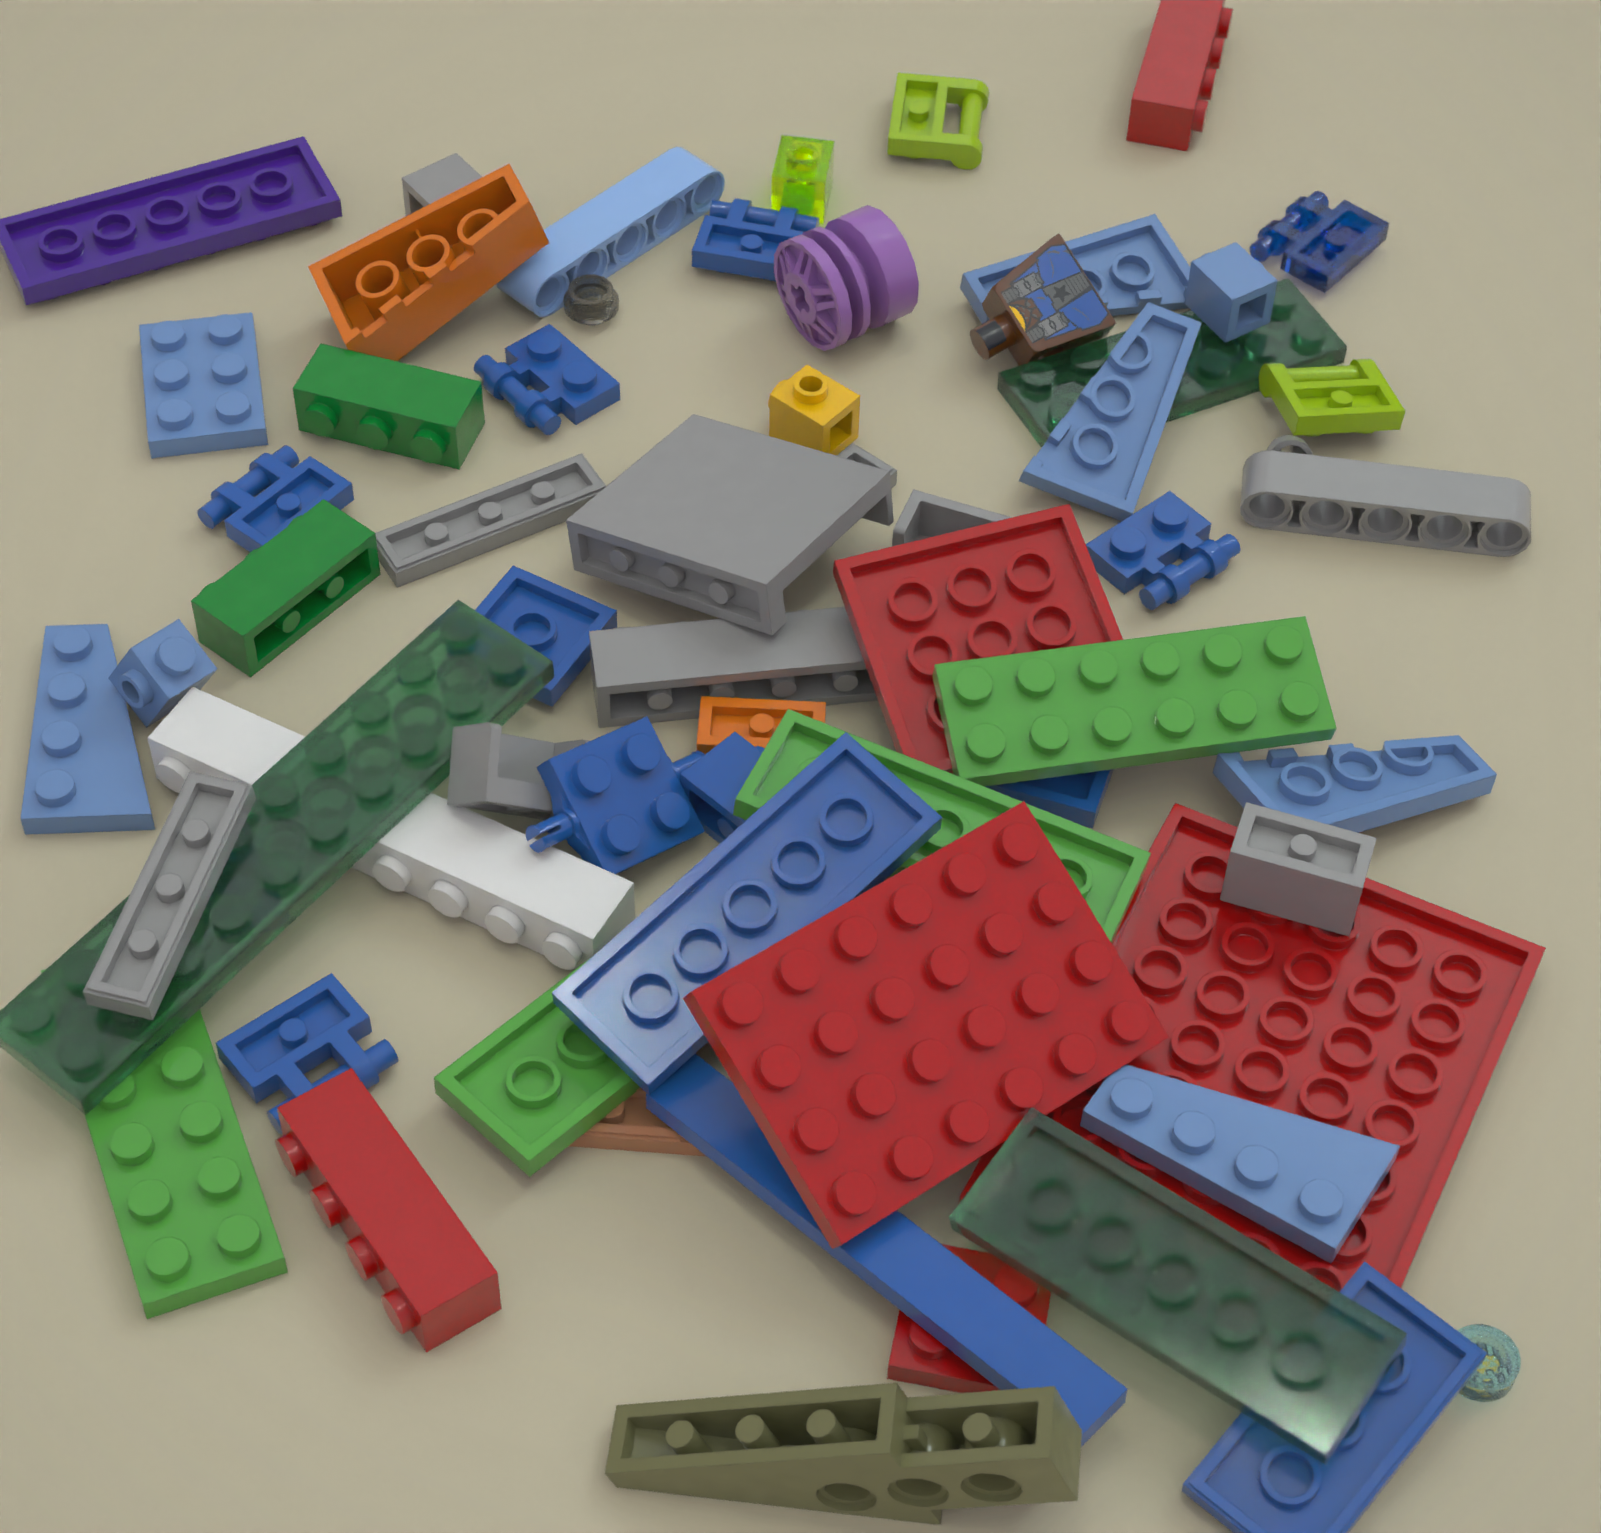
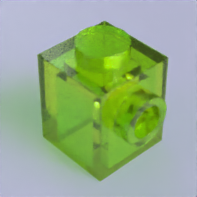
(803, 175)

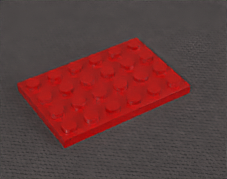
(924, 1022)

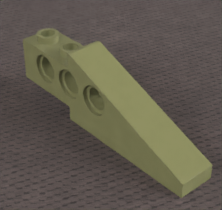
(854, 1450)

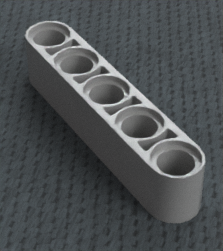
(1386, 503)

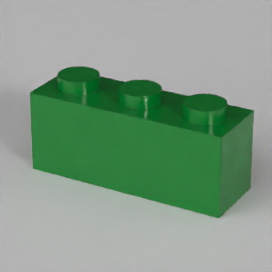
(389, 406)
(286, 587)

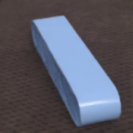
(616, 228)

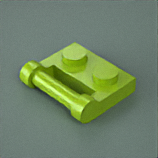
(920, 118)
(1332, 398)

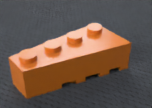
(428, 265)

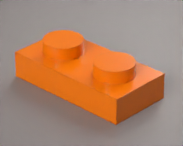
(748, 717)

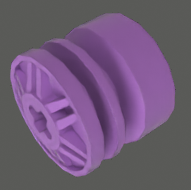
(846, 277)

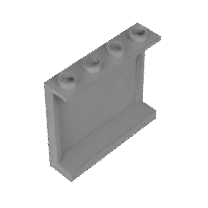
(724, 519)

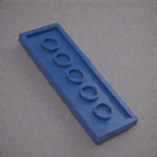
(791, 862)

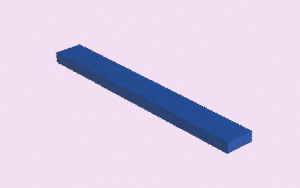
(894, 1258)

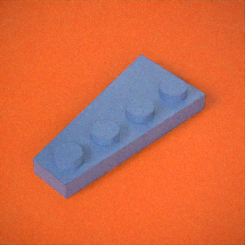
(1124, 264)
(1113, 429)
(82, 741)
(1360, 786)
(1257, 1160)

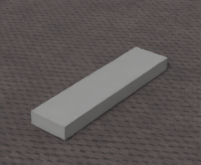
(486, 520)
(169, 896)

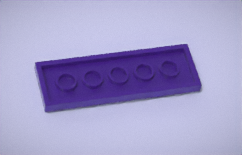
(166, 220)

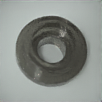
(591, 300)

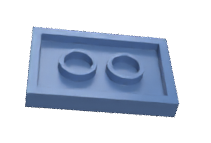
(202, 385)

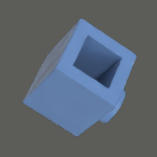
(1230, 291)
(161, 672)

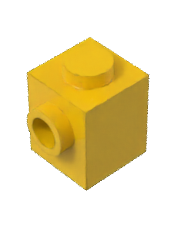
(814, 412)

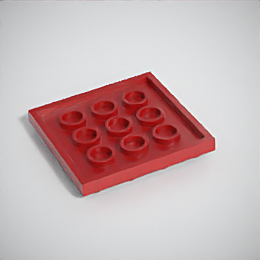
(967, 598)

